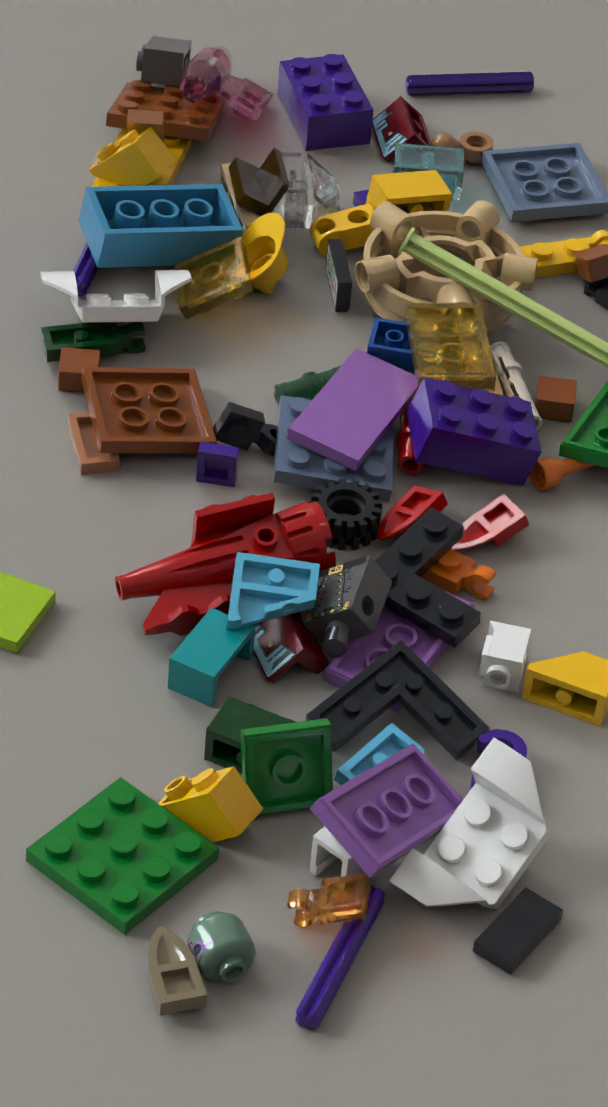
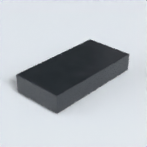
(517, 930)

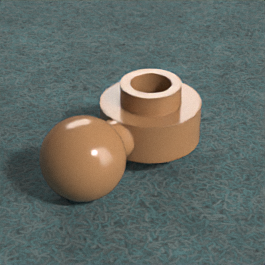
(472, 142)

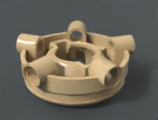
(398, 279)

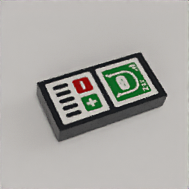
(338, 275)

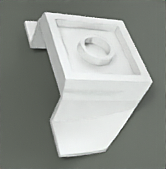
(133, 308)
(485, 839)

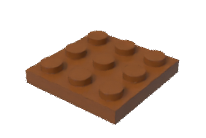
(181, 117)
(147, 410)

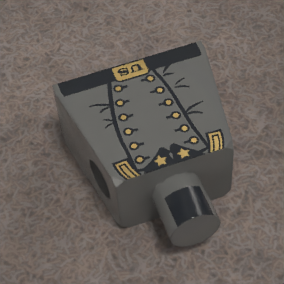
(347, 603)

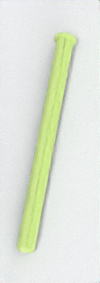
(505, 297)

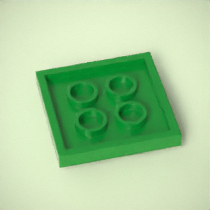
(122, 855)

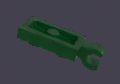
(99, 336)

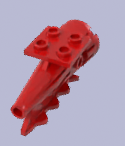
(204, 573)

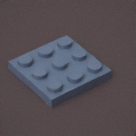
(545, 182)
(308, 469)

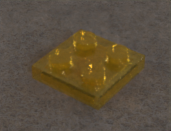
(216, 278)

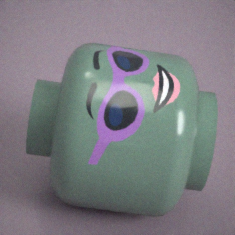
(221, 946)

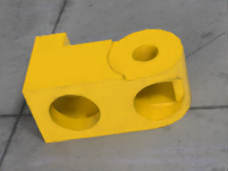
(348, 225)

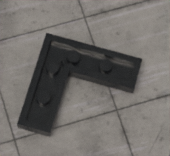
(414, 596)
(403, 679)

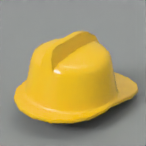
(265, 251)

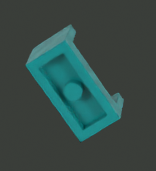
(205, 656)

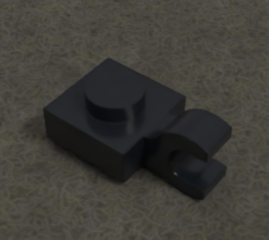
(244, 426)

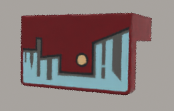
(400, 125)
(283, 643)

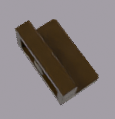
(261, 187)

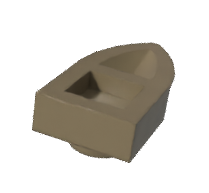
(174, 974)

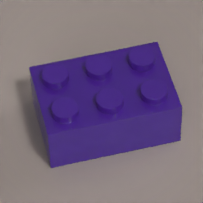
(325, 102)
(473, 431)

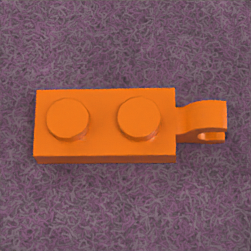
(460, 572)

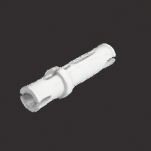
(504, 364)

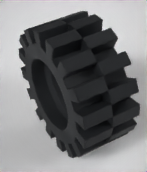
(351, 500)

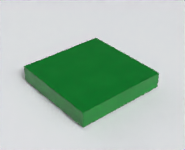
(288, 764)

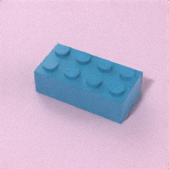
(156, 223)

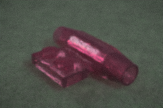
(203, 81)

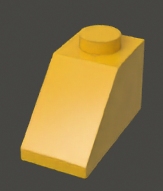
(570, 685)

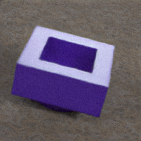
(217, 464)

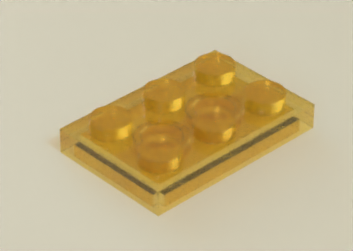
(450, 343)

